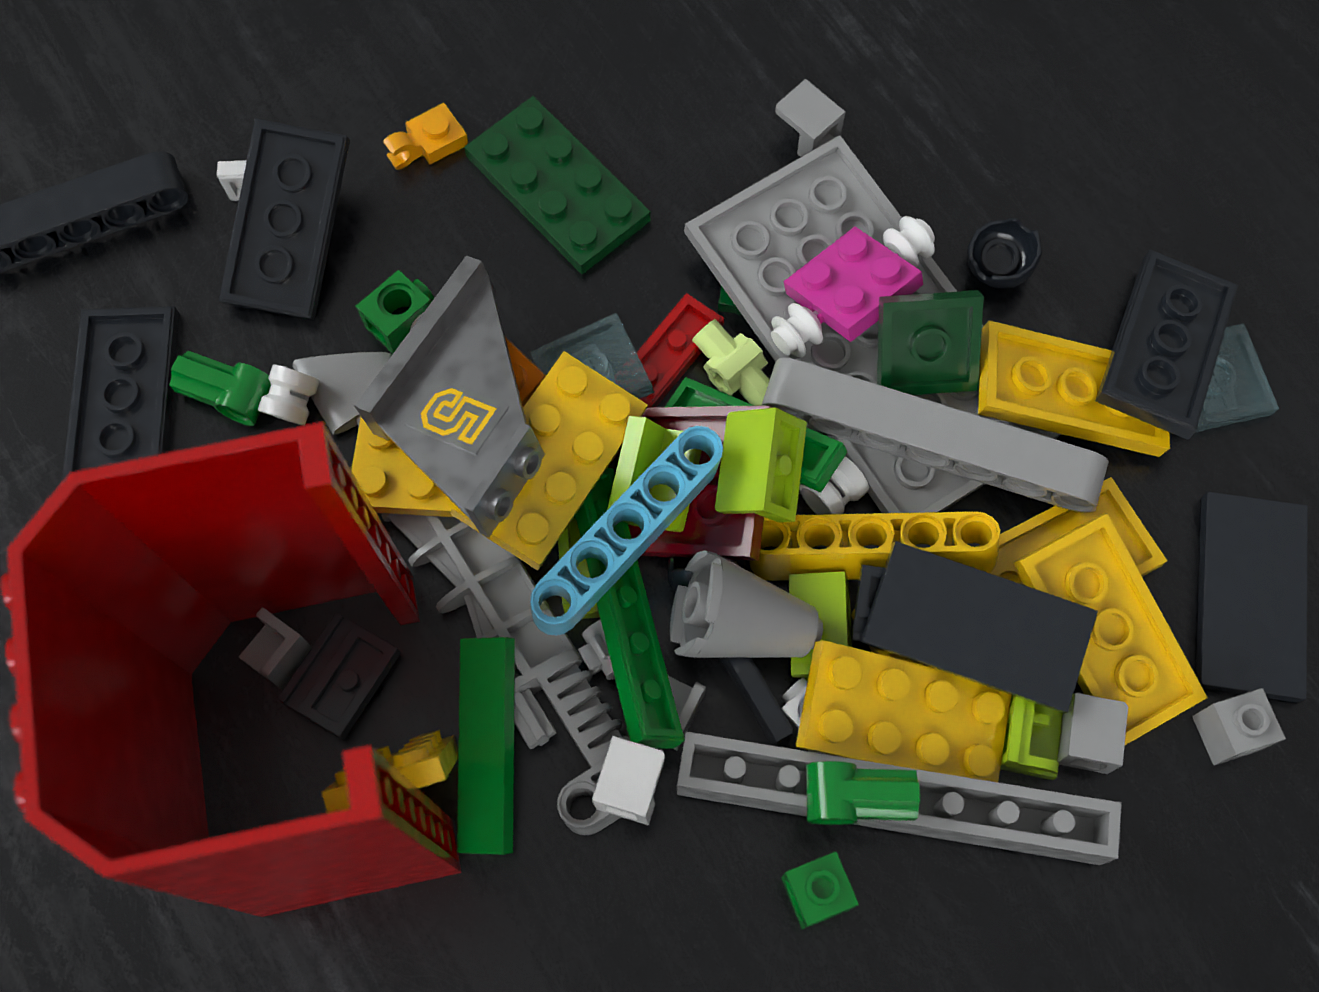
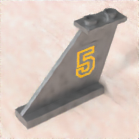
(456, 401)

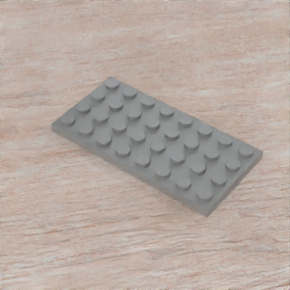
(777, 229)

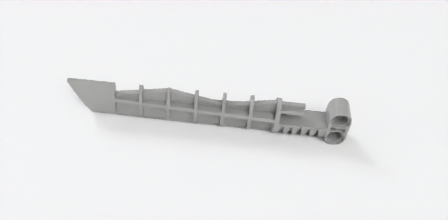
(497, 599)

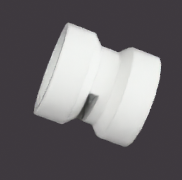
(288, 394)
(844, 486)

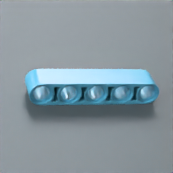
(636, 506)

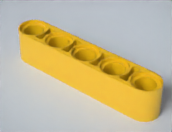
(848, 534)

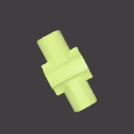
(733, 363)

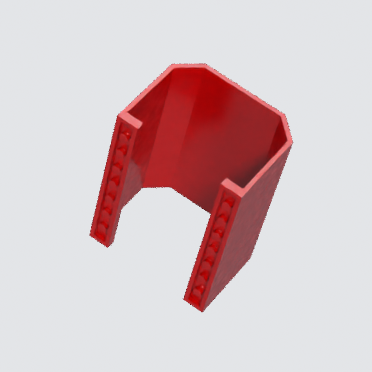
(117, 607)

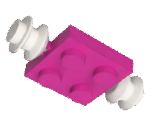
(846, 283)

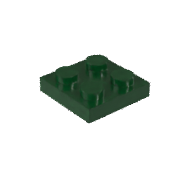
(930, 342)

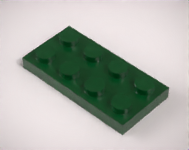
(557, 184)

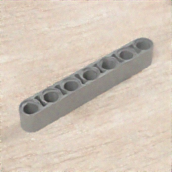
(938, 435)

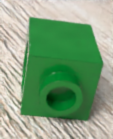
(380, 304)
(819, 890)

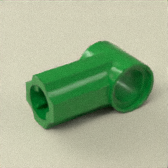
(229, 389)
(843, 794)

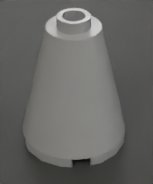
(739, 614)

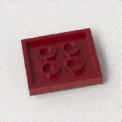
(705, 528)

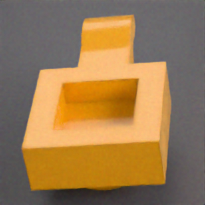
(429, 134)

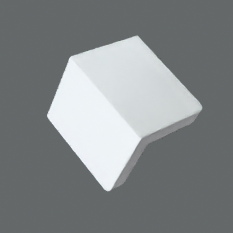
(629, 780)

